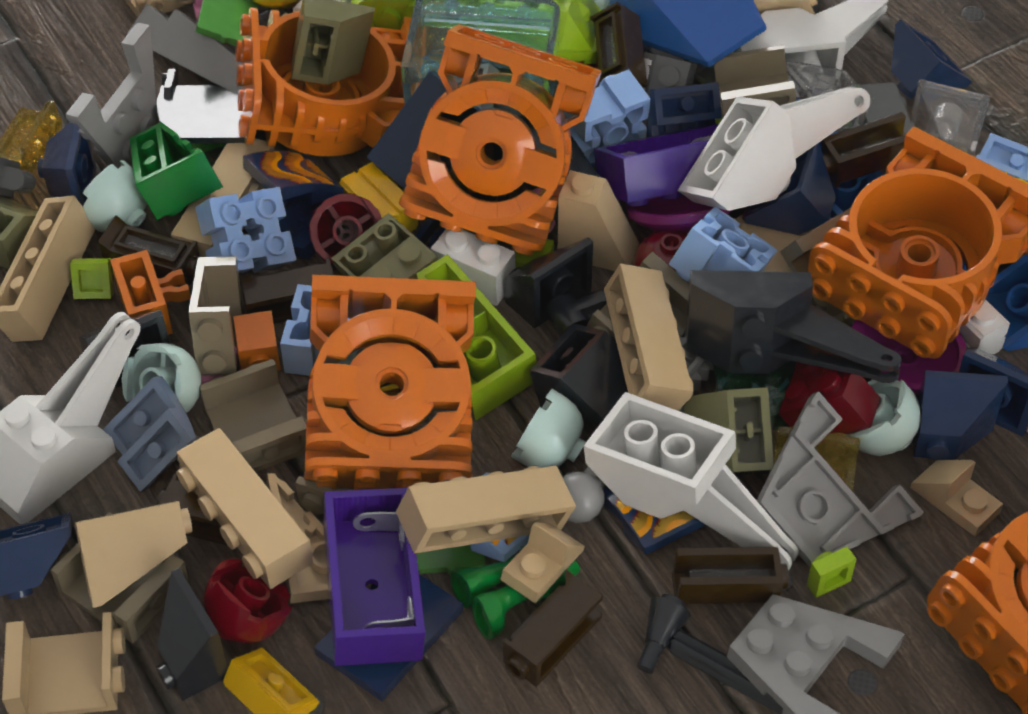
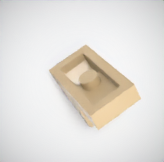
(951, 490)
(541, 561)

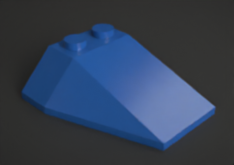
(697, 28)

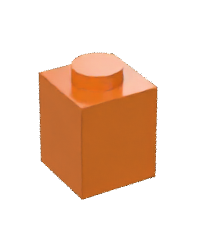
(256, 339)

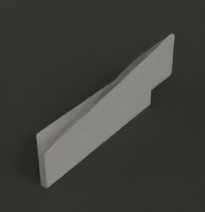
(177, 40)

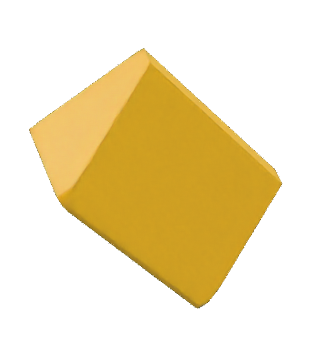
(267, 686)

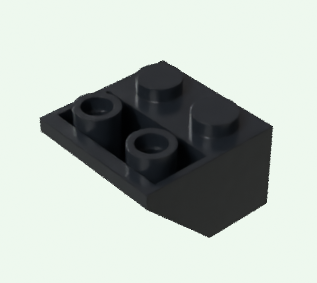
(584, 369)

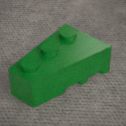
(170, 170)

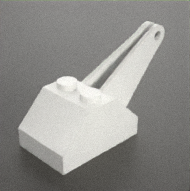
(818, 37)
(759, 143)
(56, 437)
(677, 463)

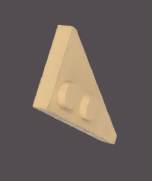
(311, 582)

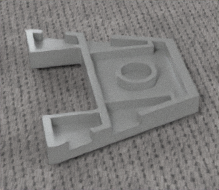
(129, 108)
(814, 502)
(795, 642)

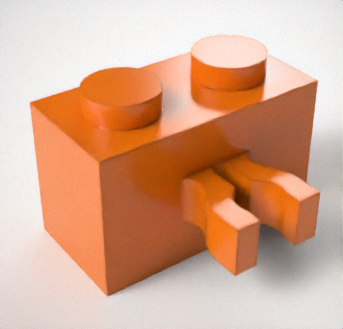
(142, 290)

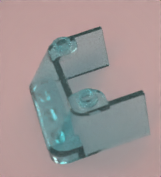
(521, 21)

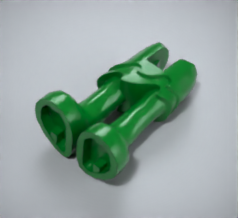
(489, 608)

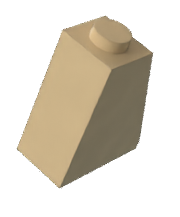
(592, 211)
(128, 545)

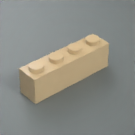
(234, 181)
(42, 268)
(648, 336)
(244, 508)
(483, 508)

